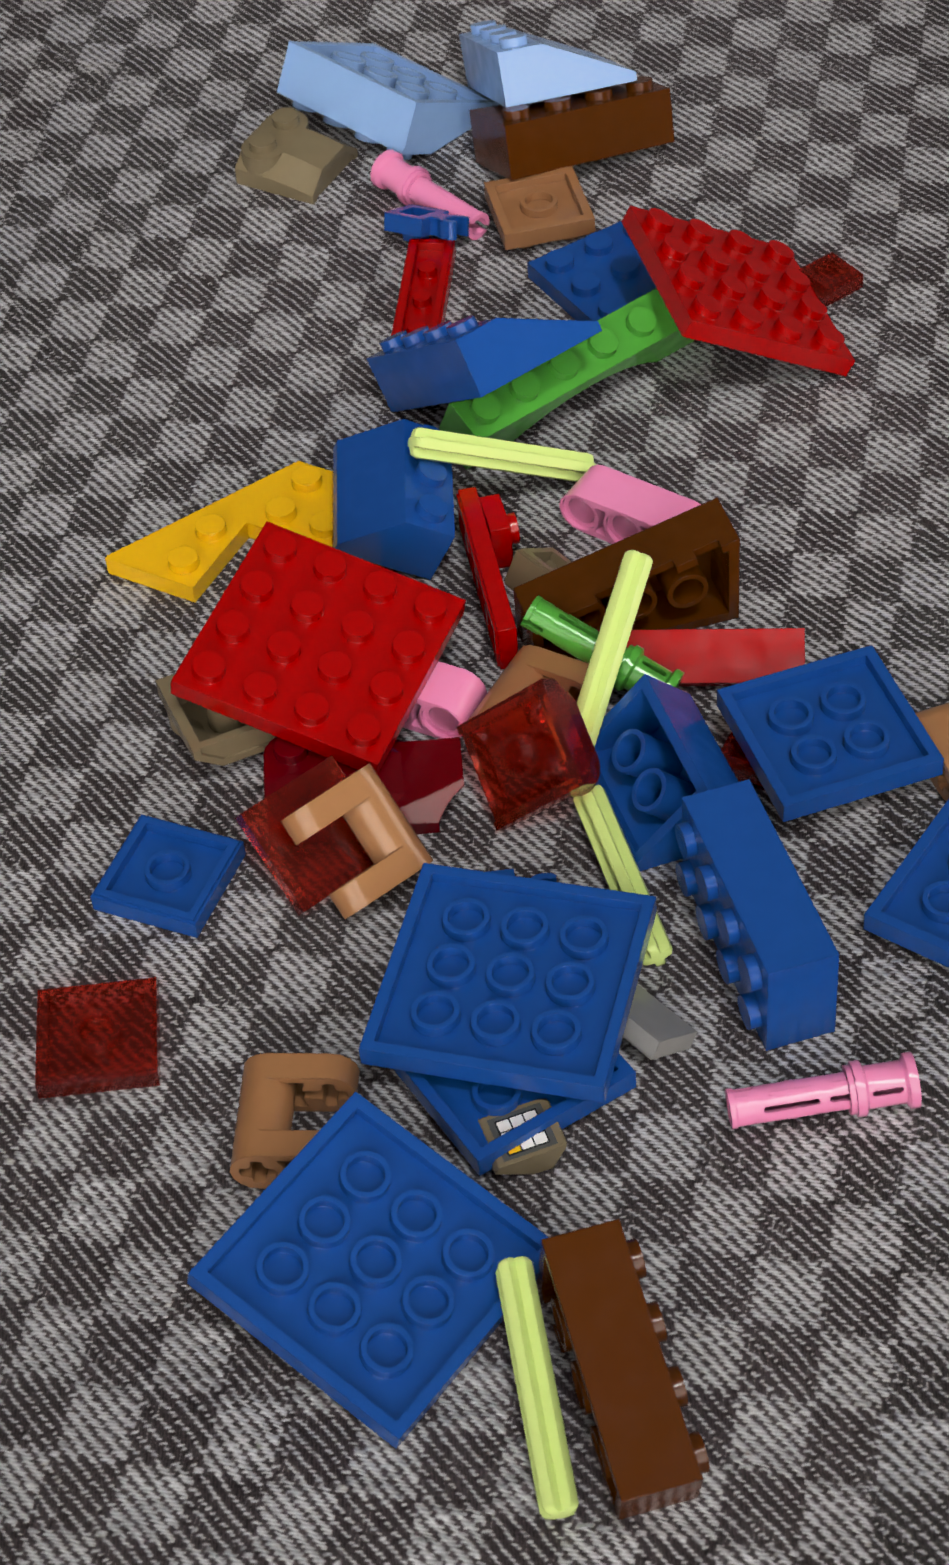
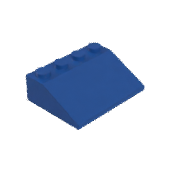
(468, 357)

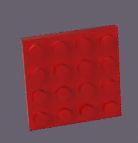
(736, 291)
(319, 648)

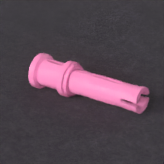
(416, 187)
(853, 1089)

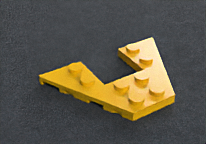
(196, 548)

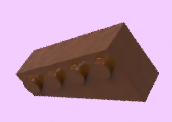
(572, 128)
(687, 587)
(621, 1368)

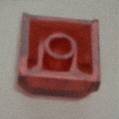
(531, 752)

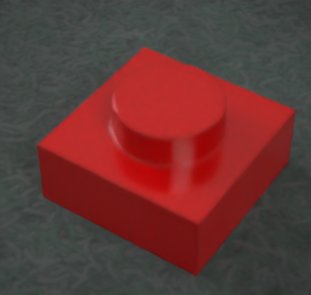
(501, 527)

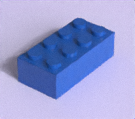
(757, 915)

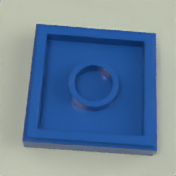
(168, 875)

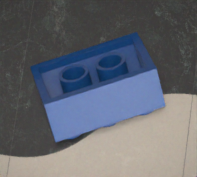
(391, 504)
(650, 757)

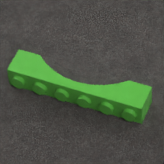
(629, 337)

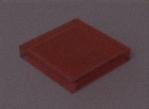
(317, 864)
(97, 1038)

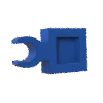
(423, 221)

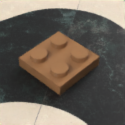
(539, 208)

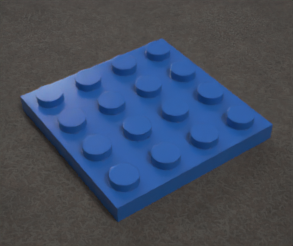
(510, 982)
(369, 1268)

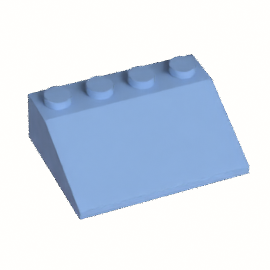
(527, 69)
(378, 95)

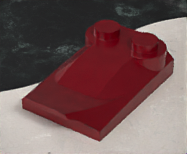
(416, 773)

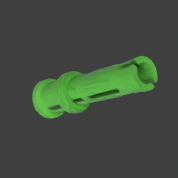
(579, 641)

